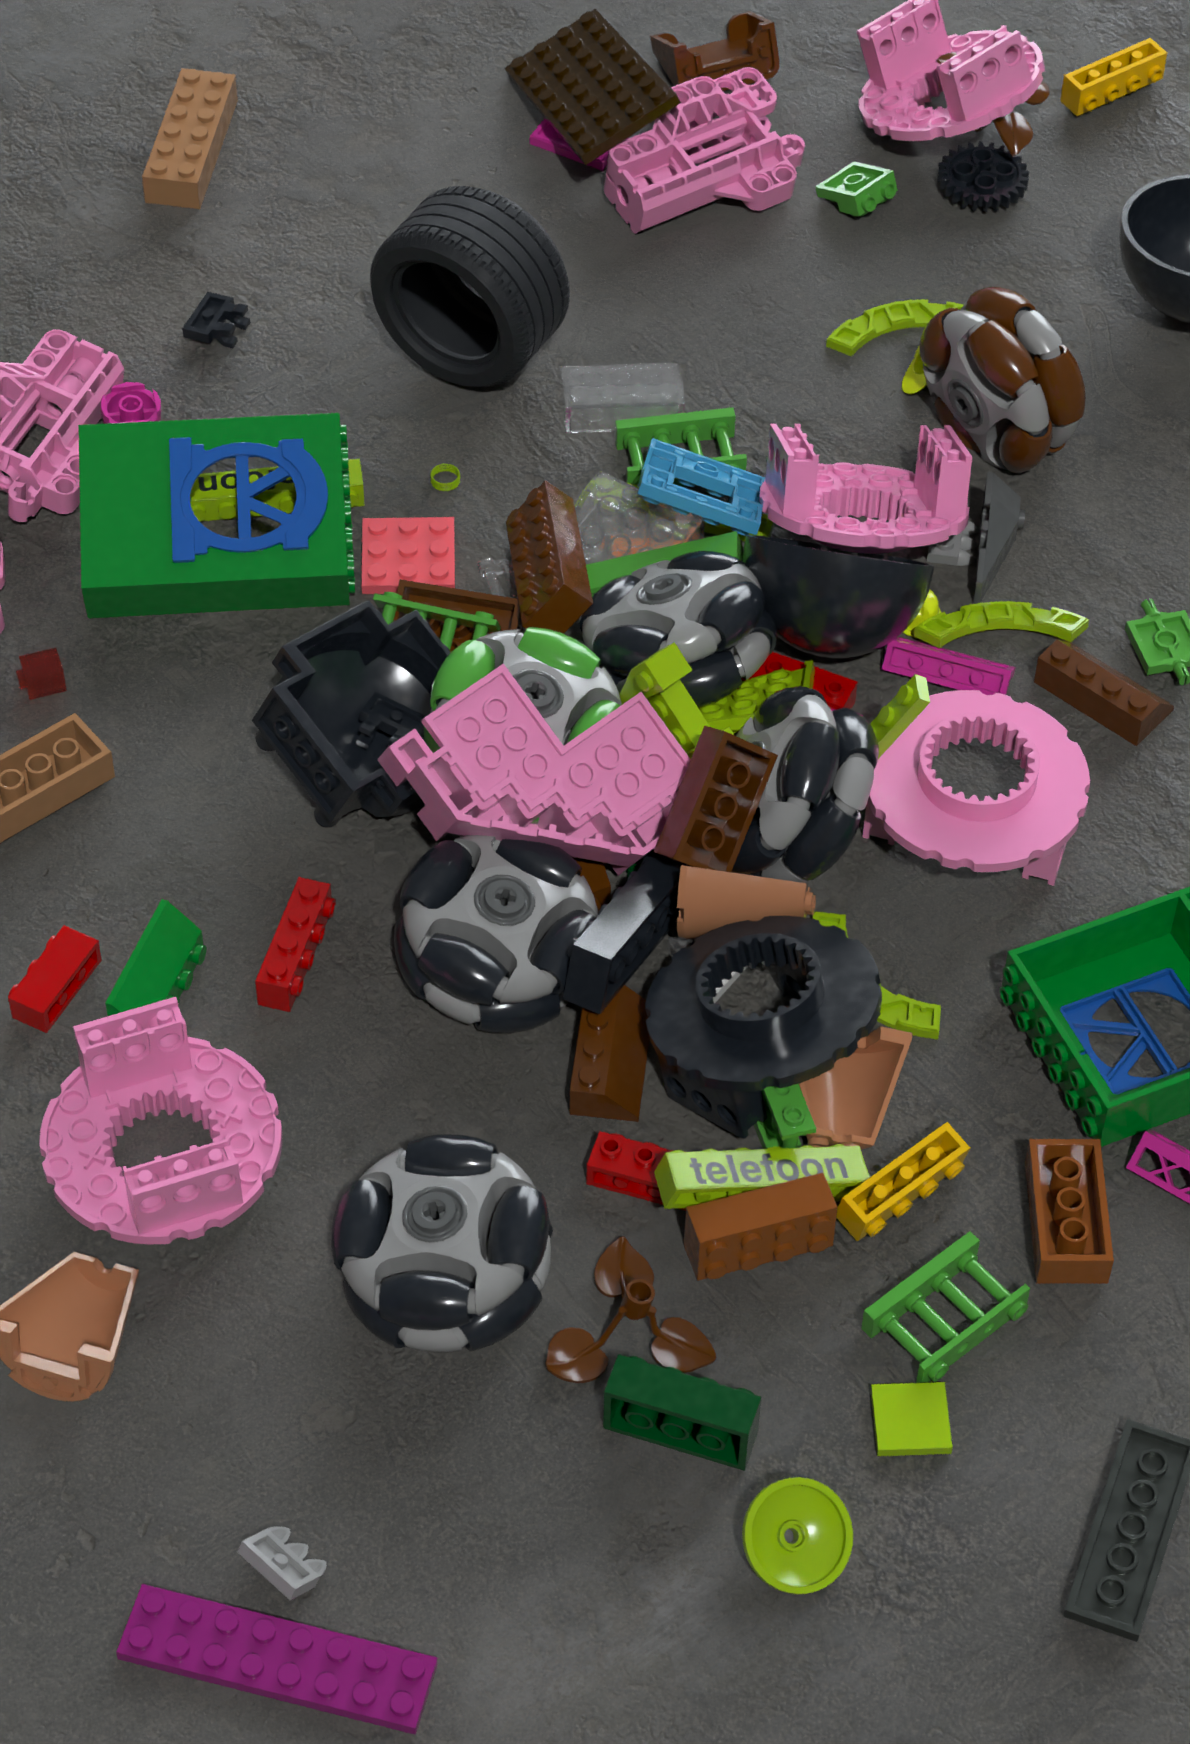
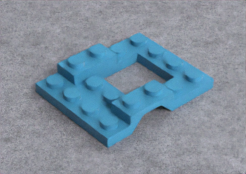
(668, 461)

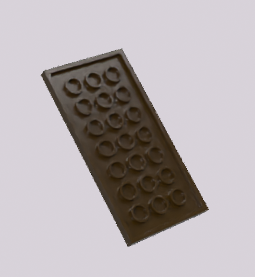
(591, 86)

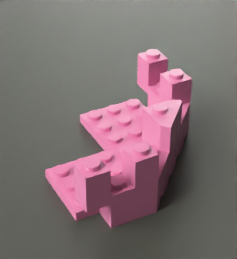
(506, 767)

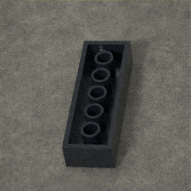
(623, 934)

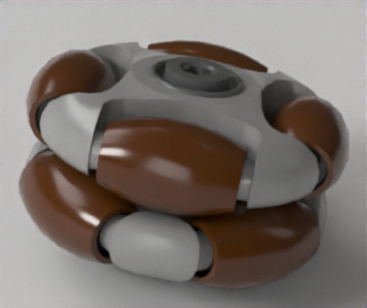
(1002, 379)

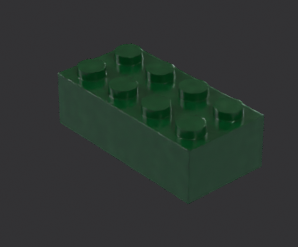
(681, 1411)

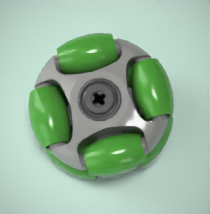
(549, 666)

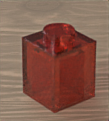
(41, 674)

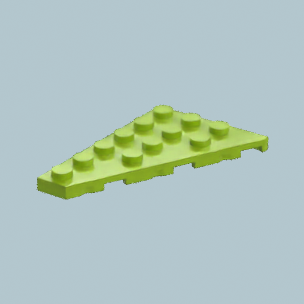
(744, 702)

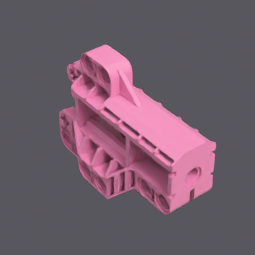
(657, 172)
(61, 374)

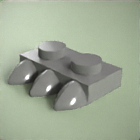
(955, 548)
(282, 1562)

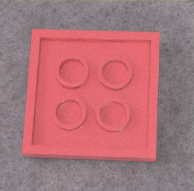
(407, 550)

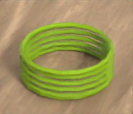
(438, 485)

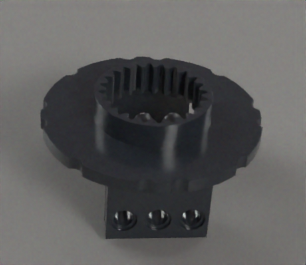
(724, 1060)

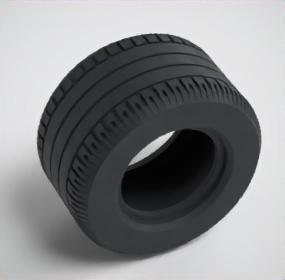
(470, 286)

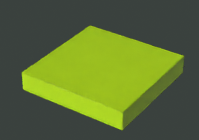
(911, 1419)

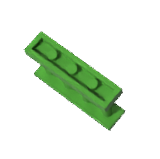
(675, 429)
(480, 621)
(786, 1118)
(937, 1277)

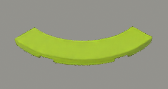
(882, 320)
(1000, 615)
(896, 1010)

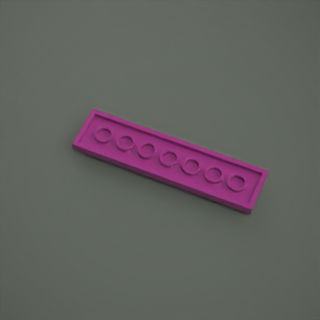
(278, 1658)

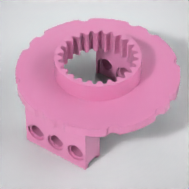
(979, 83)
(918, 505)
(989, 834)
(146, 1065)

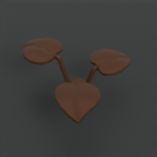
(1013, 127)
(627, 1273)

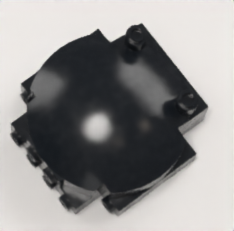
(319, 700)

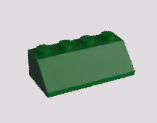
(160, 962)

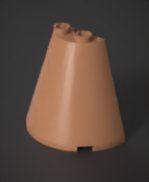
(720, 898)
(855, 1094)
(67, 1327)

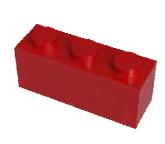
(54, 978)

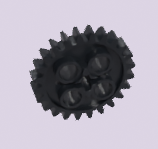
(983, 176)

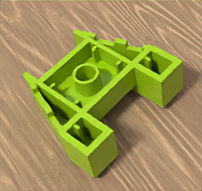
(661, 685)

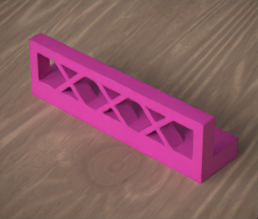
(947, 667)
(1166, 1150)

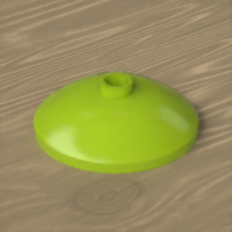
(820, 1535)

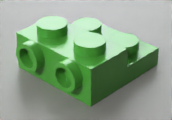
(858, 188)

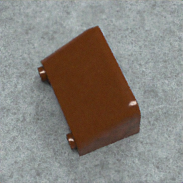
(749, 44)

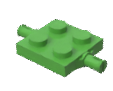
(1161, 641)

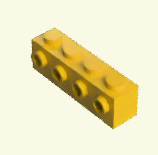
(1113, 76)
(902, 1181)

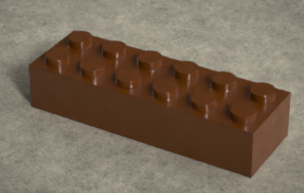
(548, 560)

